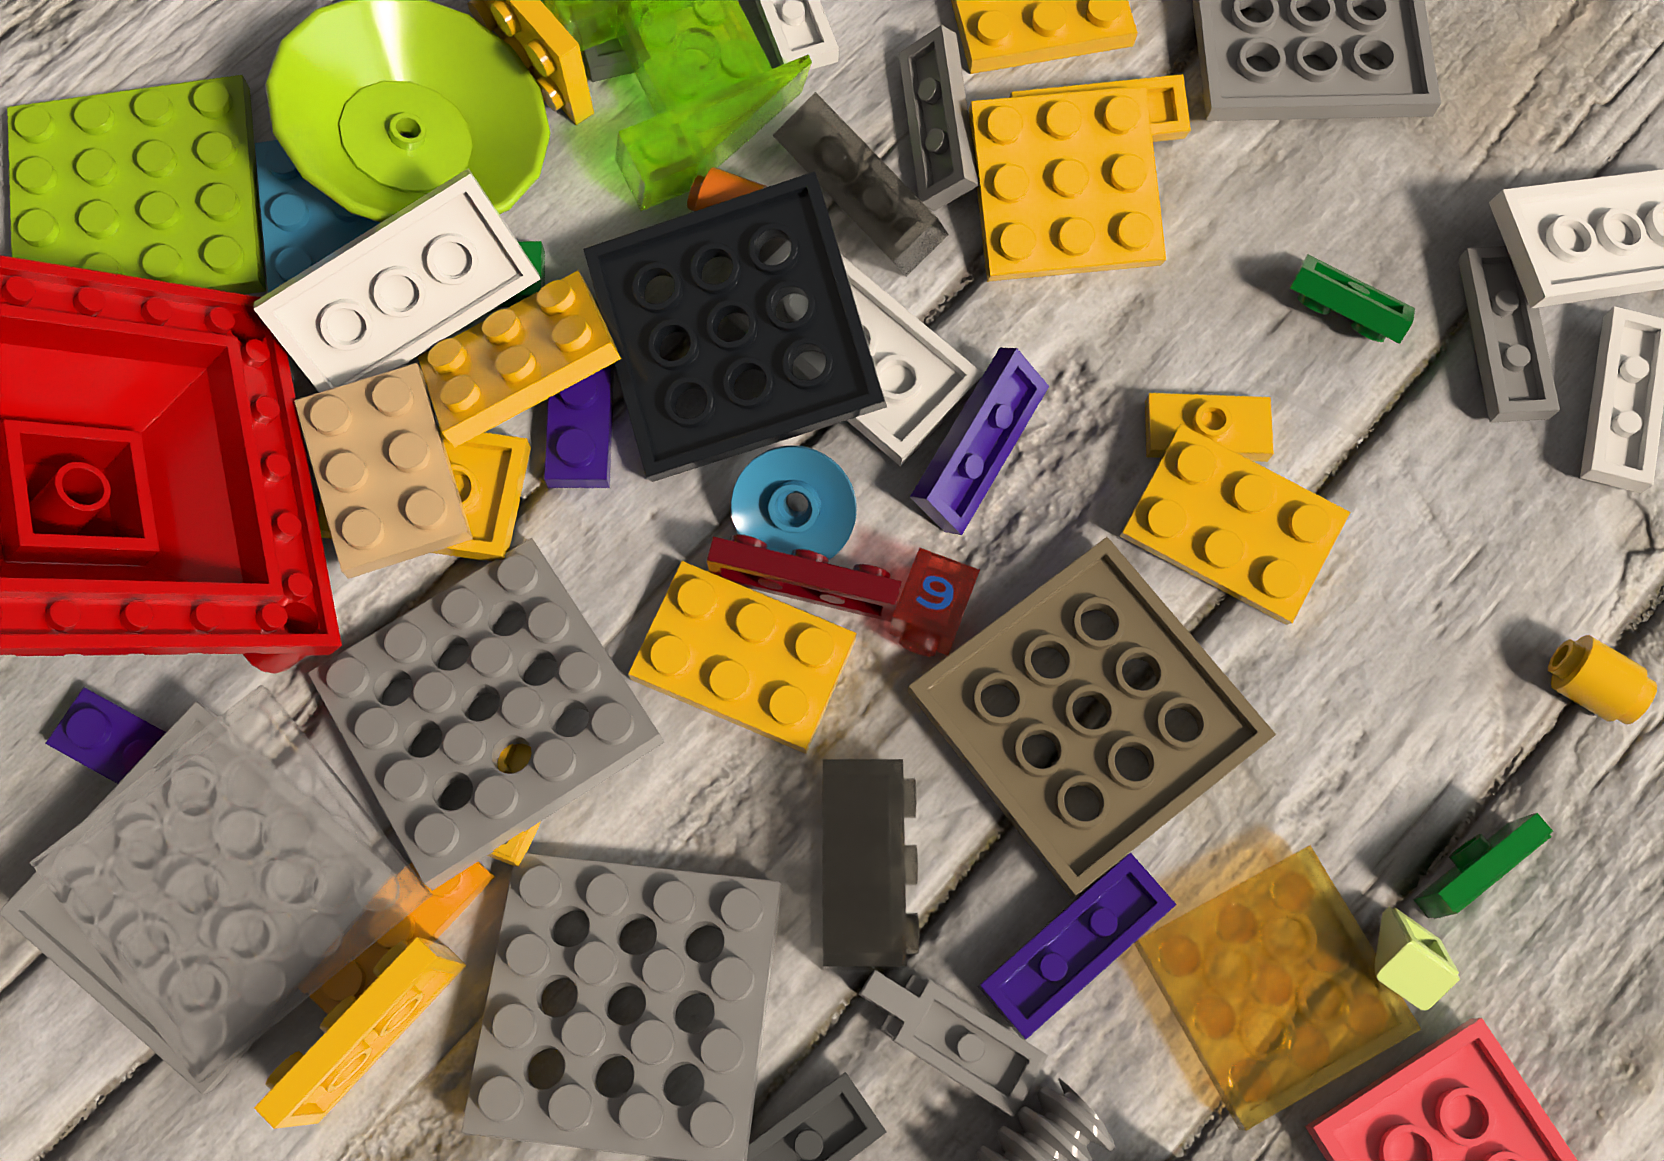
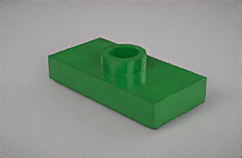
(1481, 864)

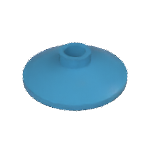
(762, 509)

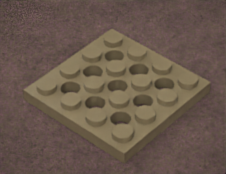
(1034, 797)

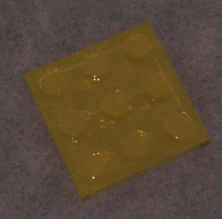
(1275, 987)

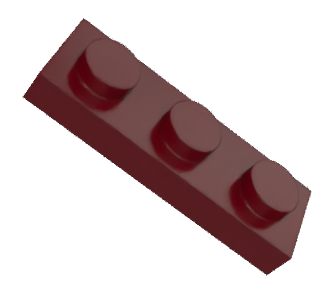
(805, 577)

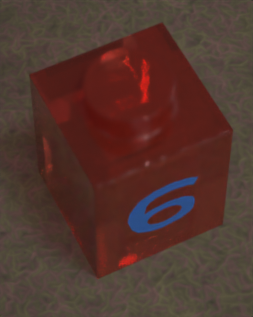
(933, 603)

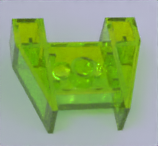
(699, 77)

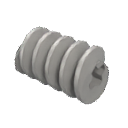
(1056, 1135)

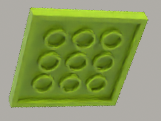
(141, 184)

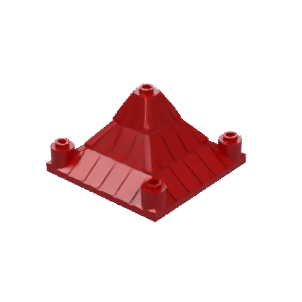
(152, 475)

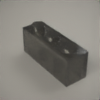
(861, 184)
(867, 865)

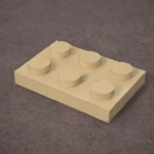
(382, 471)

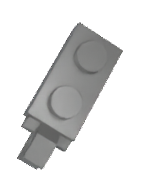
(956, 1039)

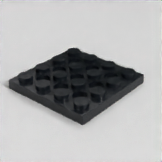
(787, 404)

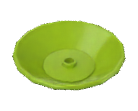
(413, 68)

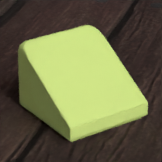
(1413, 960)

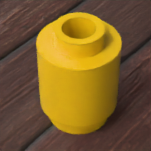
(1601, 680)

